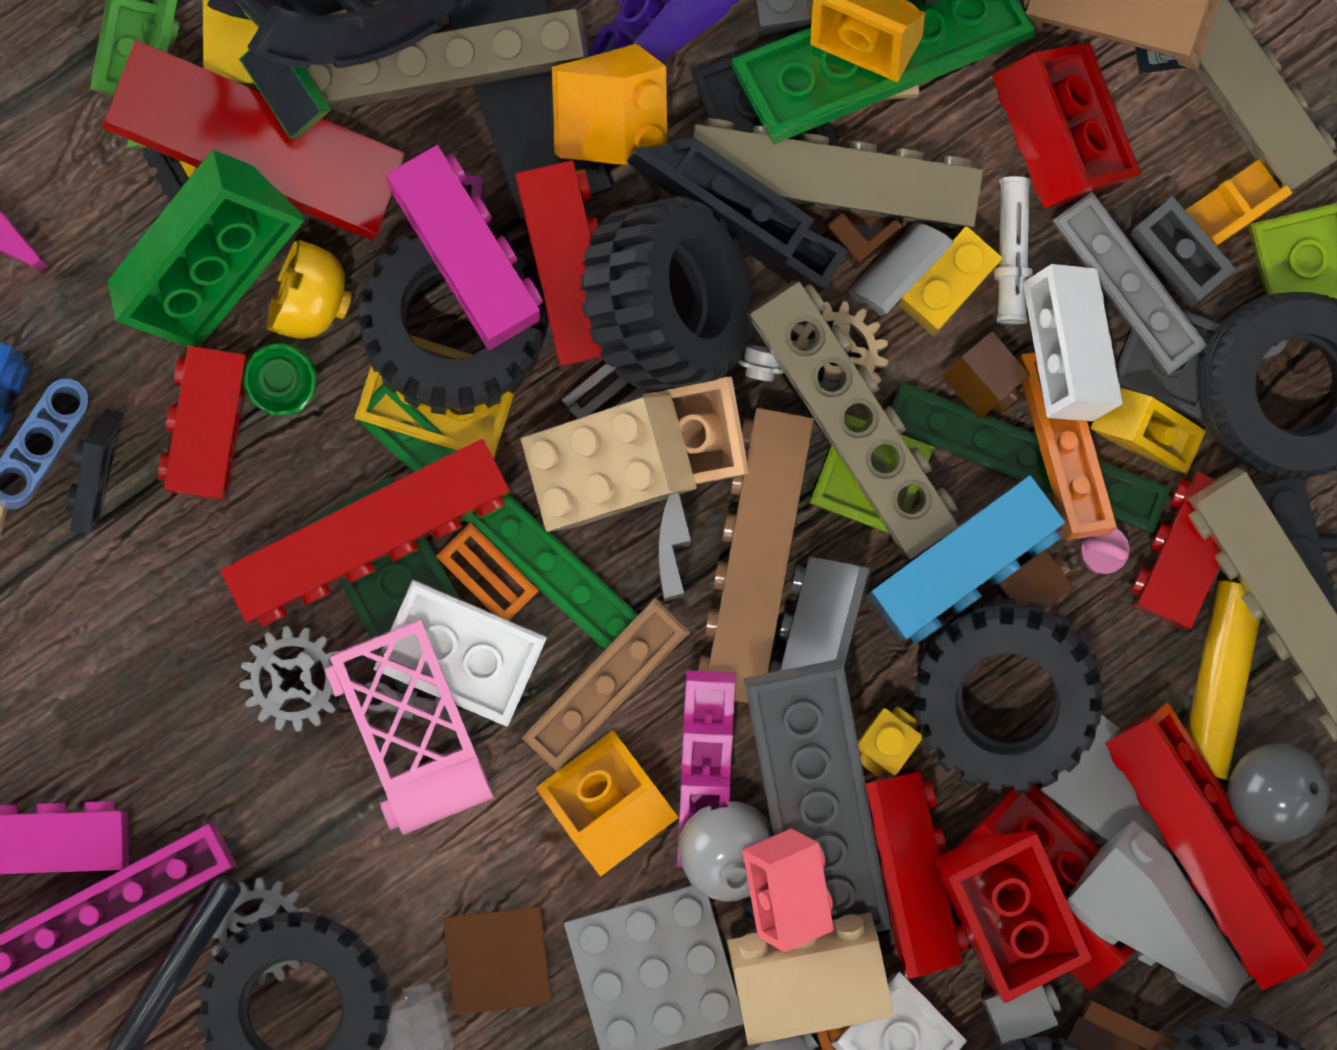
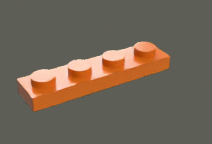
(1069, 464)

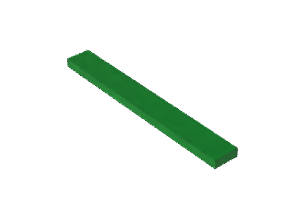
(522, 540)

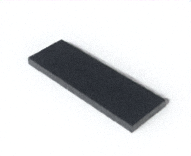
(521, 107)

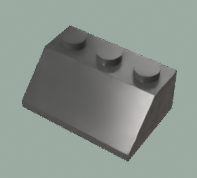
(823, 613)

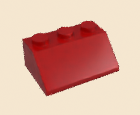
(1065, 124)
(1012, 912)

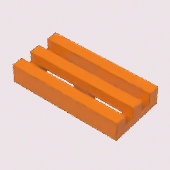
(458, 544)

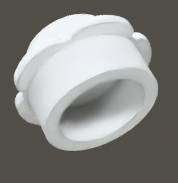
(760, 363)

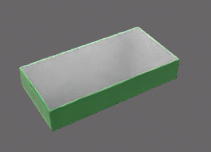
(288, 93)

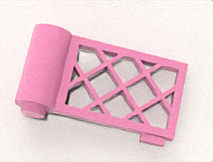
(425, 790)

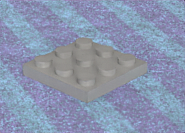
(654, 972)

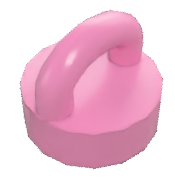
(1105, 552)

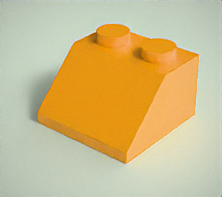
(869, 33)
(609, 105)
(606, 803)

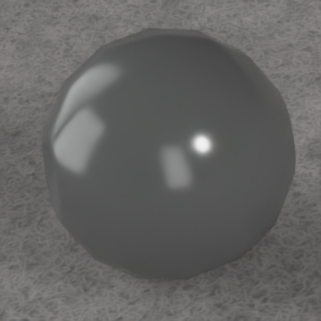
(1278, 793)

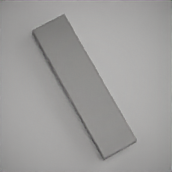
(1130, 284)

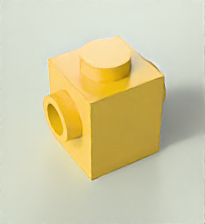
(888, 741)

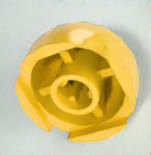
(308, 293)

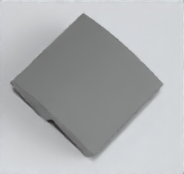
(899, 267)
(673, 536)

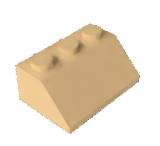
(812, 987)

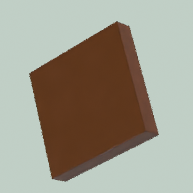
(497, 960)

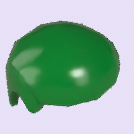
(280, 379)

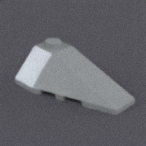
(1144, 900)

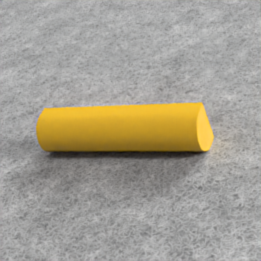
(1222, 677)

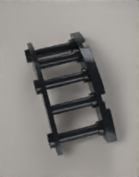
(305, 34)

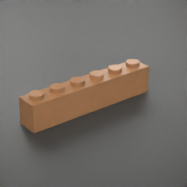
(759, 546)

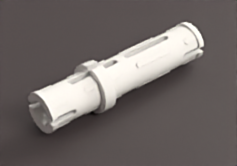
(1013, 249)

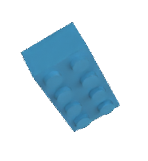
(965, 559)

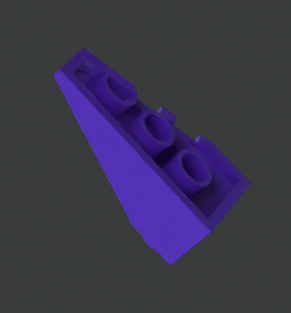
(659, 24)

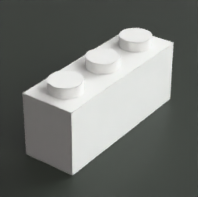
(1072, 343)

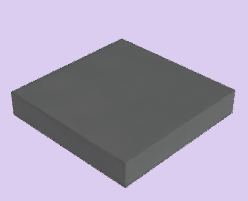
(1143, 374)

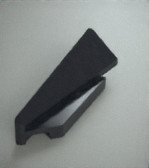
(757, 216)

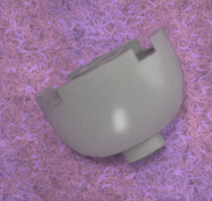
(714, 845)

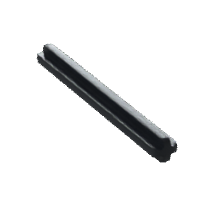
(176, 964)

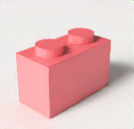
(788, 890)

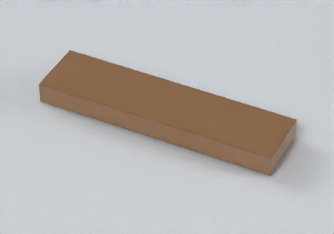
(606, 684)

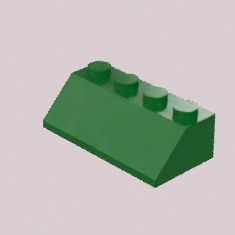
(203, 252)

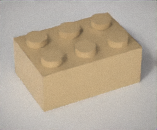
(608, 463)

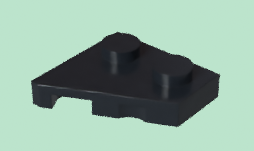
(95, 467)

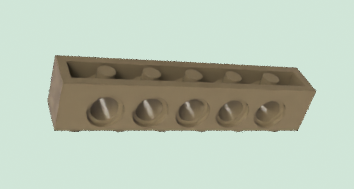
(910, 529)

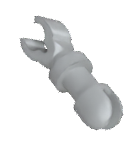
(420, 702)

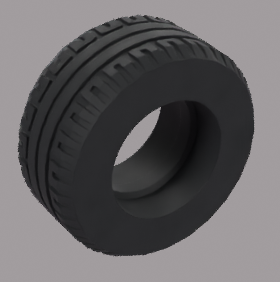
(1230, 376)

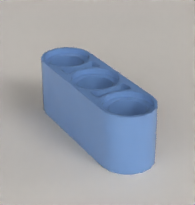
(51, 423)

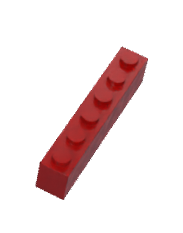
(365, 532)
(1213, 847)

